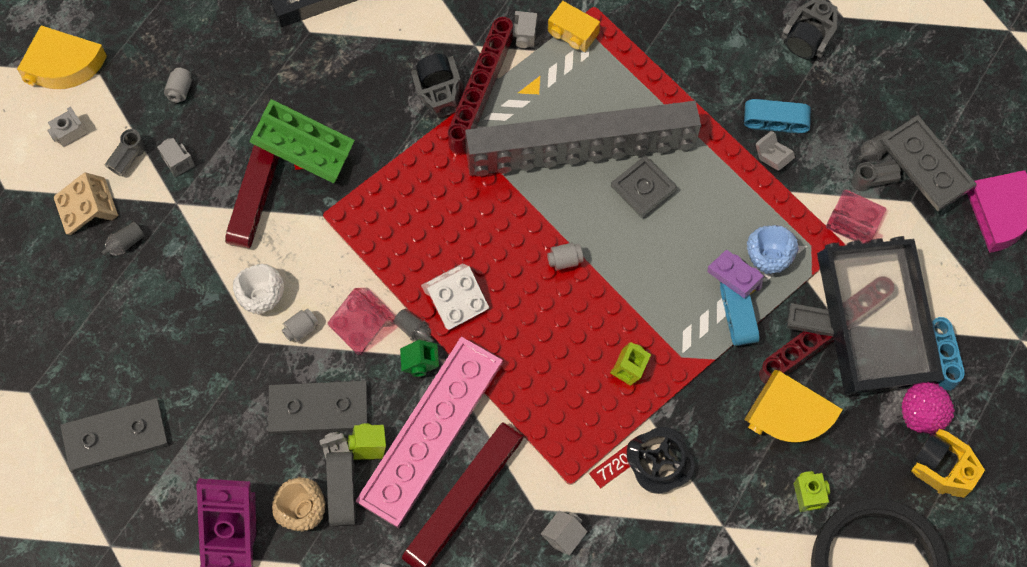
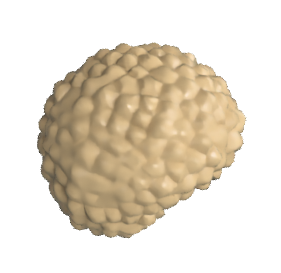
(298, 504)

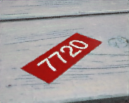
(610, 468)

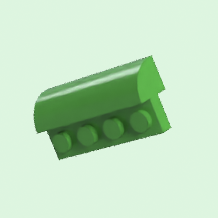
(302, 141)

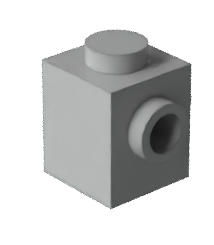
(564, 532)

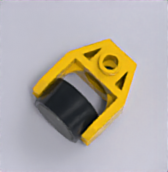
(962, 476)

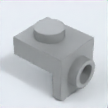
(772, 152)
(334, 443)

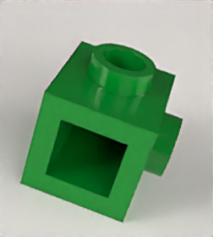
(419, 358)

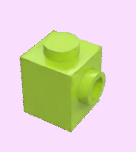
(367, 441)
(811, 491)

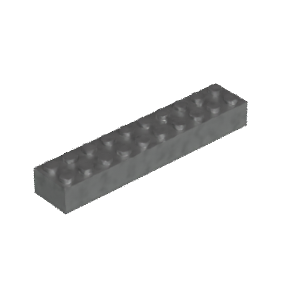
(582, 138)

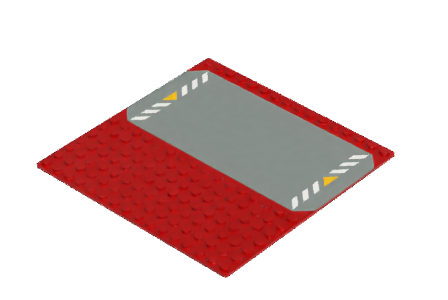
(637, 274)

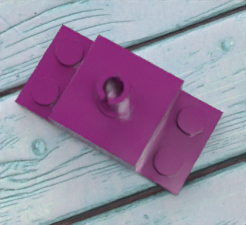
(226, 523)

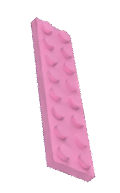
(429, 432)

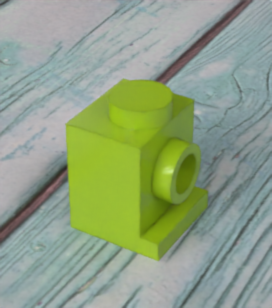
(631, 363)

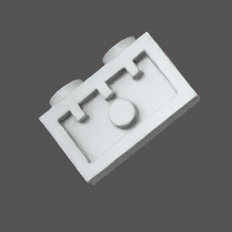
(456, 295)

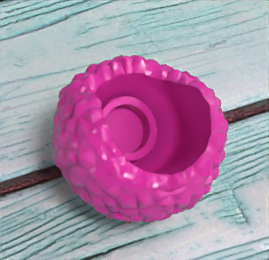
(927, 408)

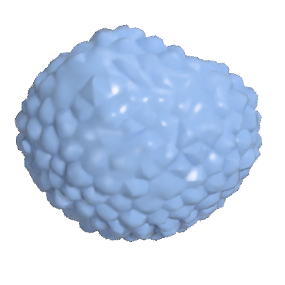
(772, 248)

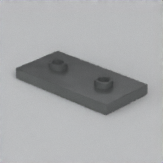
(928, 163)
(317, 407)
(114, 435)

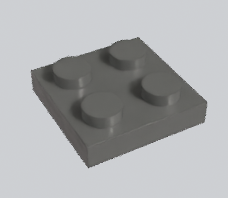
(643, 186)

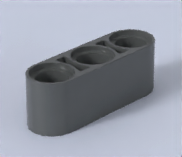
(341, 488)

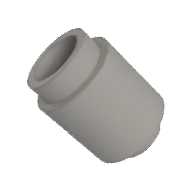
(178, 85)
(565, 256)
(299, 325)

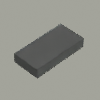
(809, 319)

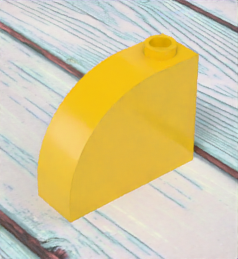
(60, 60)
(791, 410)

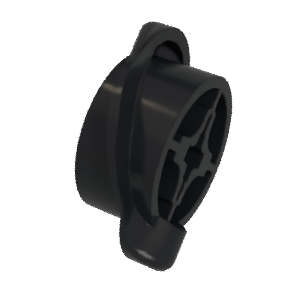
(666, 437)

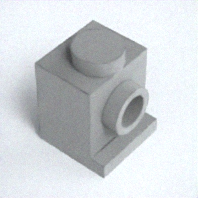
(525, 29)
(66, 128)
(175, 157)

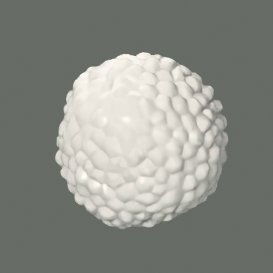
(258, 288)

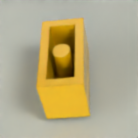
(573, 26)

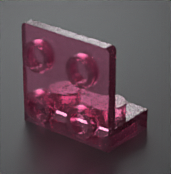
(855, 217)
(361, 319)

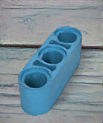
(777, 116)
(739, 316)
(948, 343)

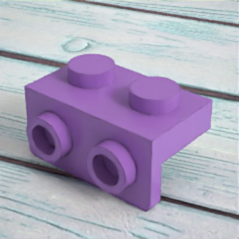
(736, 274)

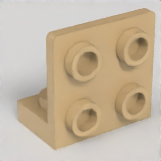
(83, 200)

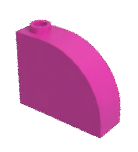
(1001, 209)

